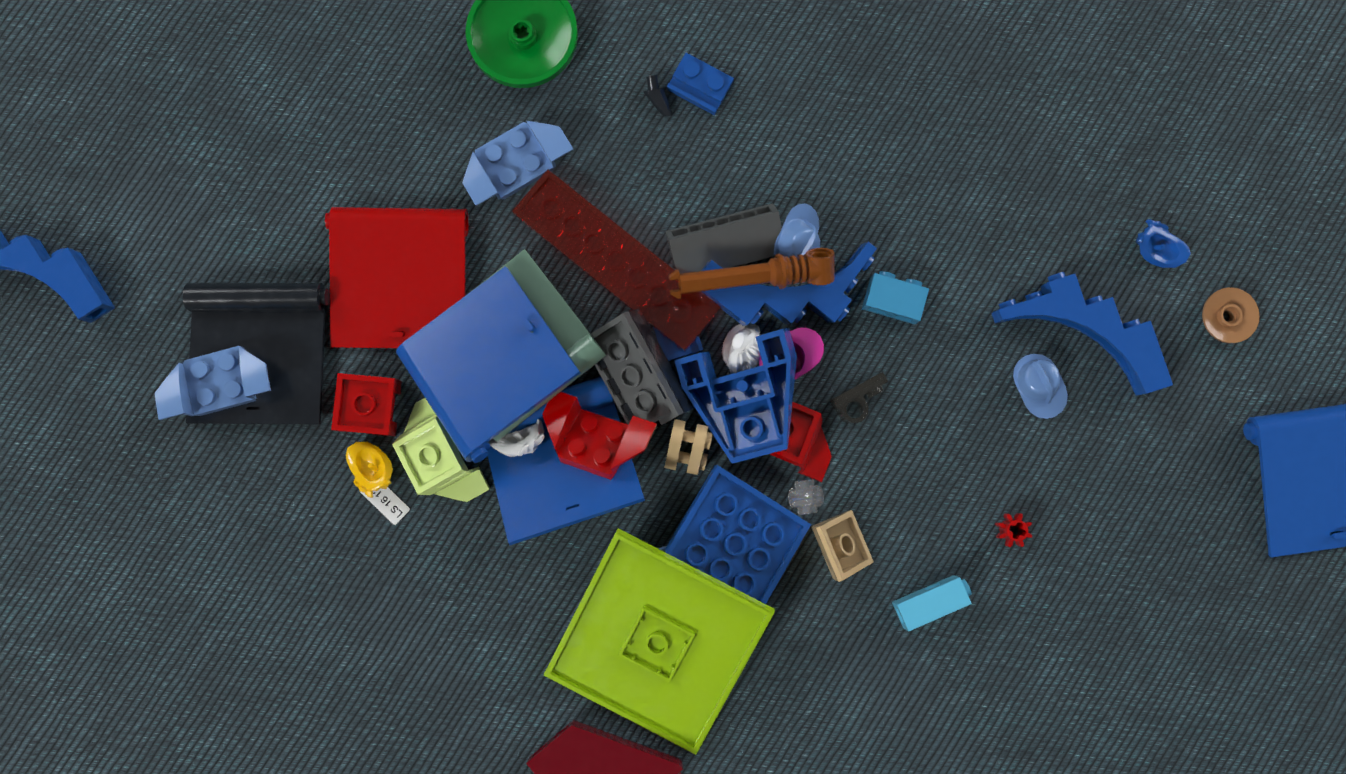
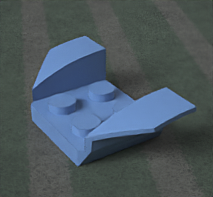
(514, 160)
(212, 383)

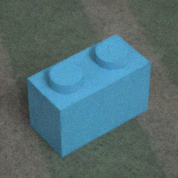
(895, 297)

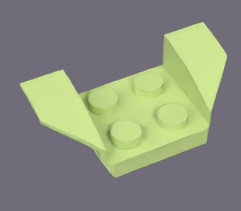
(434, 459)

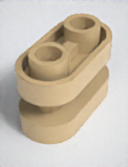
(696, 459)

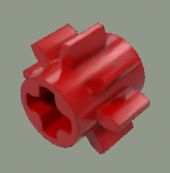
(1021, 526)

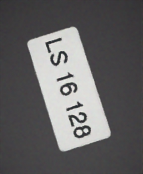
(388, 504)

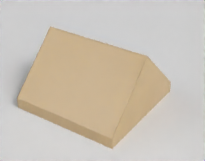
(842, 545)

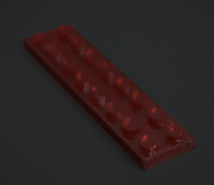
(614, 259)

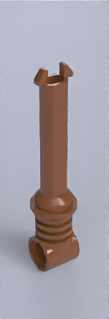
(814, 267)

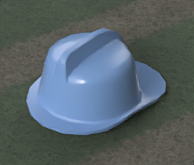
(798, 232)
(1040, 386)

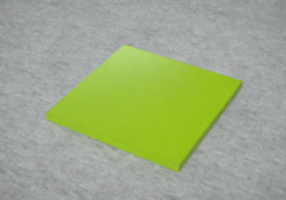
(658, 641)

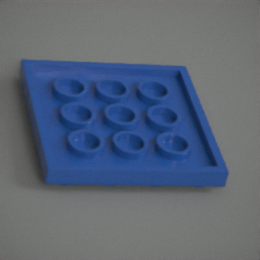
(738, 535)

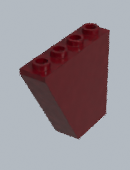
(593, 751)

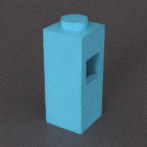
(932, 602)

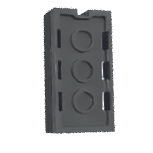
(639, 371)

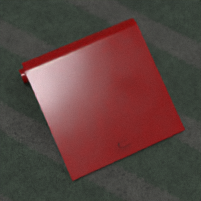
(392, 271)

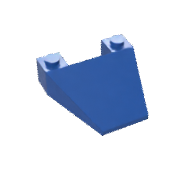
(747, 408)

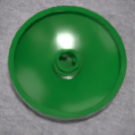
(521, 39)

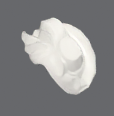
(741, 348)
(521, 441)

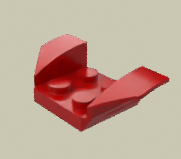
(591, 439)
(806, 443)

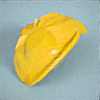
(369, 466)

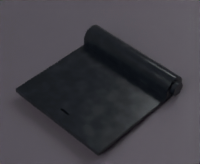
(280, 327)

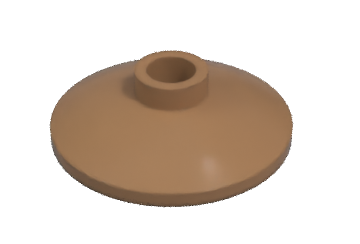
(1241, 310)

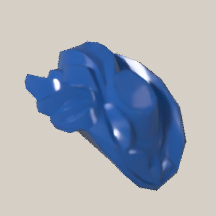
(1161, 246)

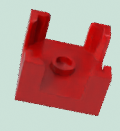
(365, 404)

